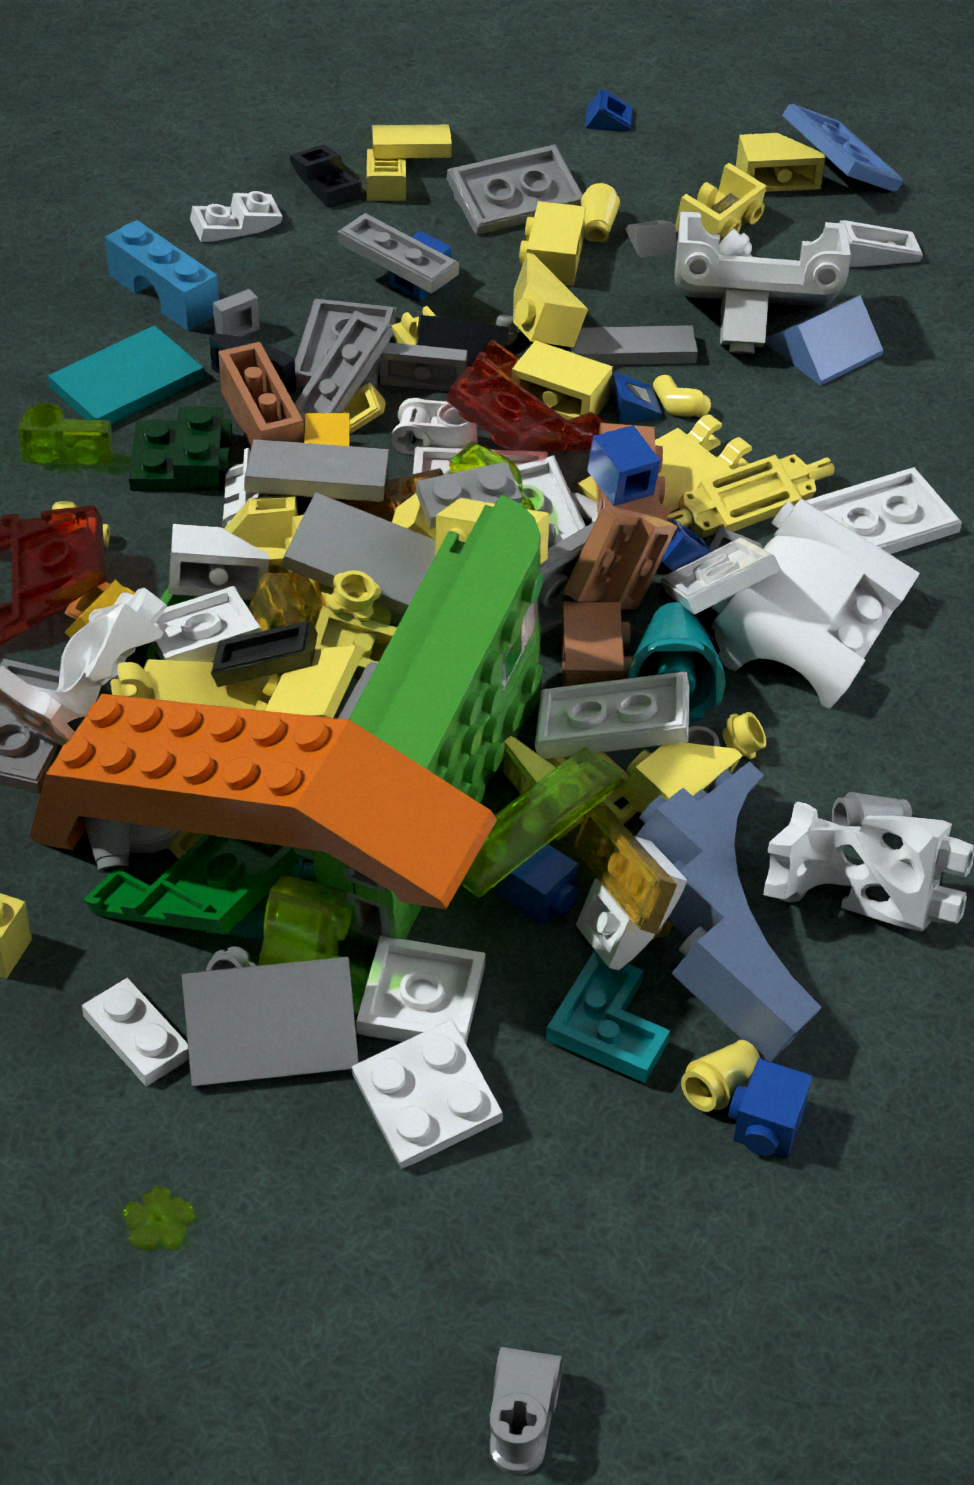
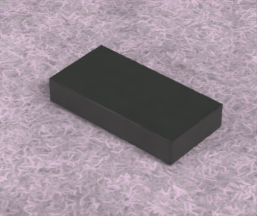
(264, 653)

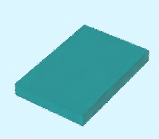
(126, 376)

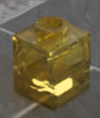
(284, 601)

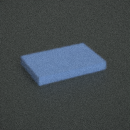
(843, 148)

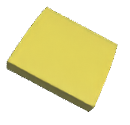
(411, 141)

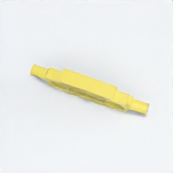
(747, 492)

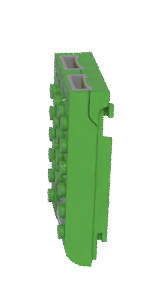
(452, 681)

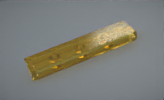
(625, 868)

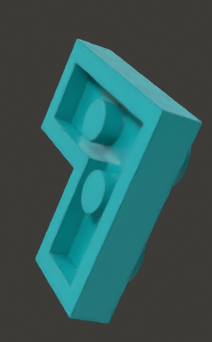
(599, 1028)

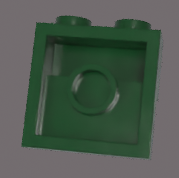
(181, 452)

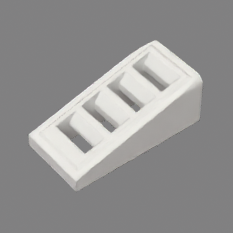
(880, 245)

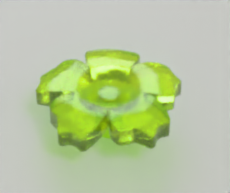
(158, 1220)

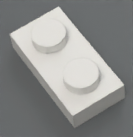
(136, 1031)

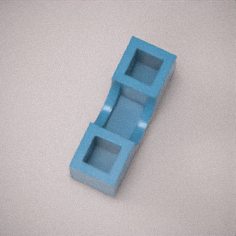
(144, 258)

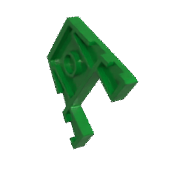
(202, 890)

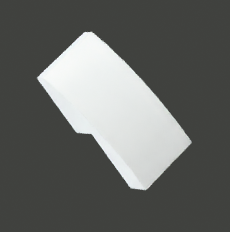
(247, 215)

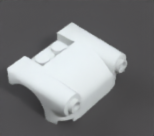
(820, 606)

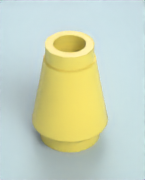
(601, 210)
(719, 1075)

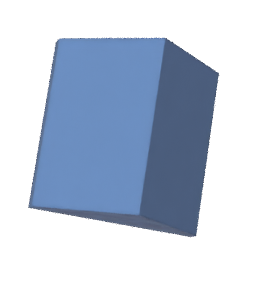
(829, 341)

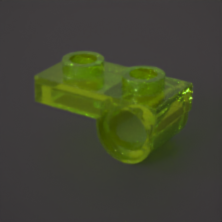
(52, 439)

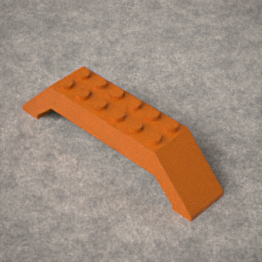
(265, 782)

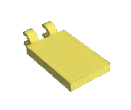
(688, 461)
(185, 683)

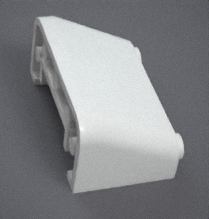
(806, 282)

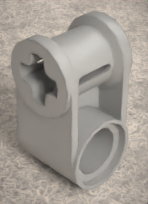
(523, 1402)

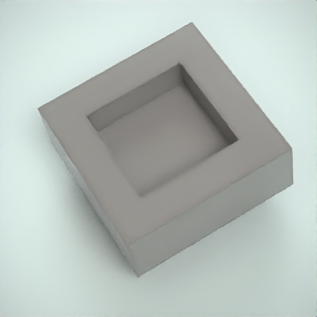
(237, 314)

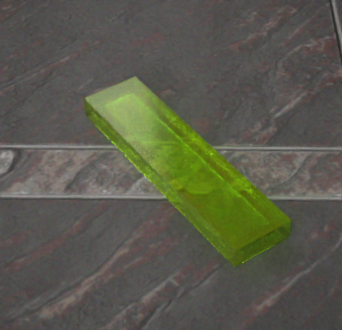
(541, 816)

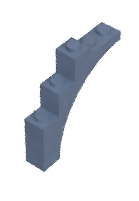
(724, 950)

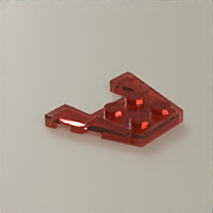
(512, 413)
(51, 564)

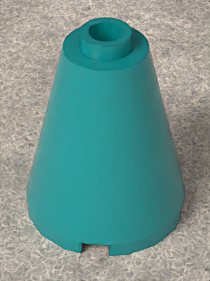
(681, 644)

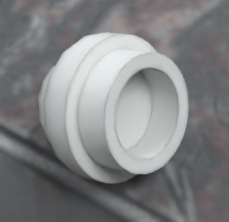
(735, 245)

